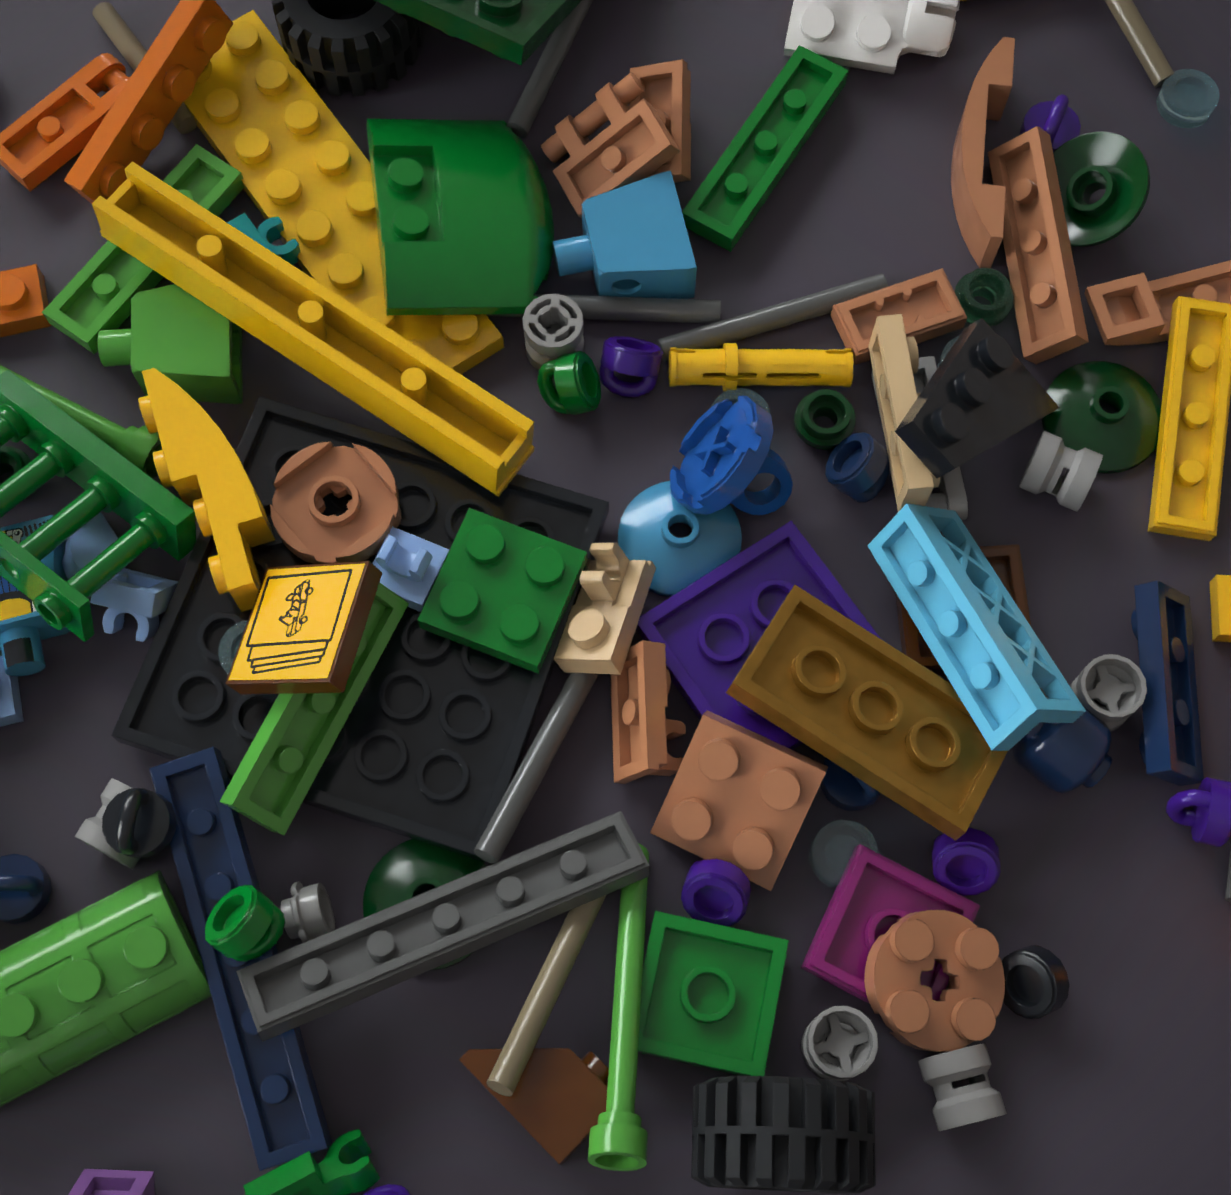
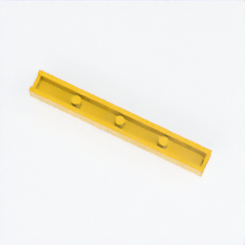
(317, 329)

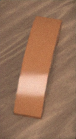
(978, 205)
(1140, 311)

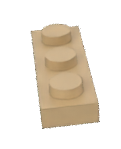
(893, 365)

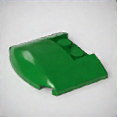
(458, 217)

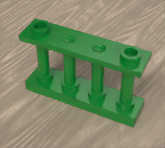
(108, 486)

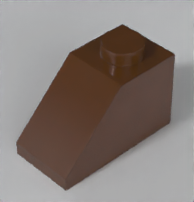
(554, 1097)

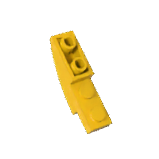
(211, 479)

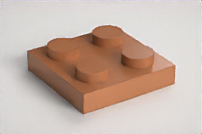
(739, 799)

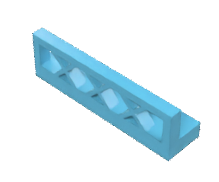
(965, 623)

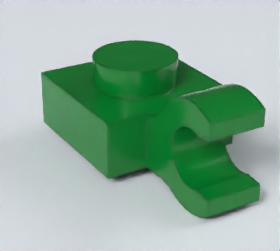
(332, 1176)

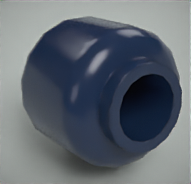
(1066, 753)

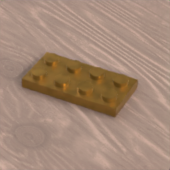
(869, 712)

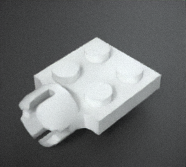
(871, 31)

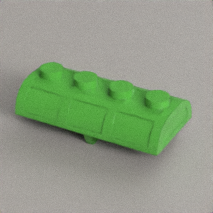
(94, 984)

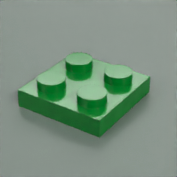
(503, 590)
(710, 994)

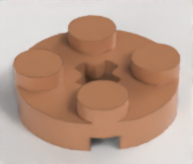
(340, 471)
(975, 987)

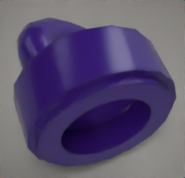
(1054, 118)
(632, 358)
(1210, 814)
(966, 864)
(716, 892)

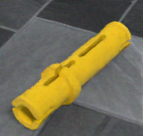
(759, 367)

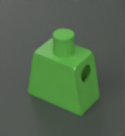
(182, 342)

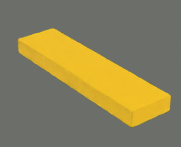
(1193, 421)

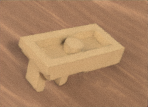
(604, 612)

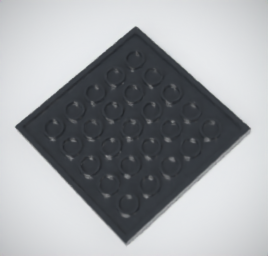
(436, 718)

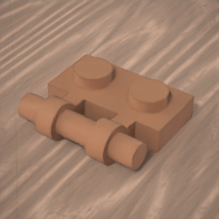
(617, 156)

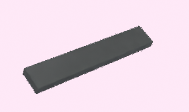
(441, 925)

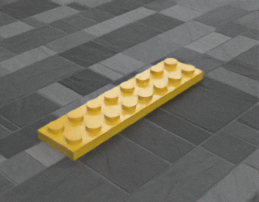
(316, 180)

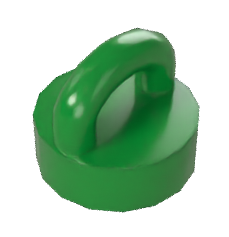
(575, 383)
(244, 924)

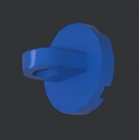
(723, 458)

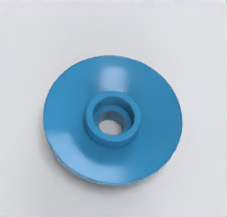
(678, 561)

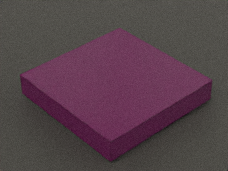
(863, 907)

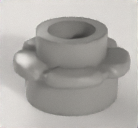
(308, 912)

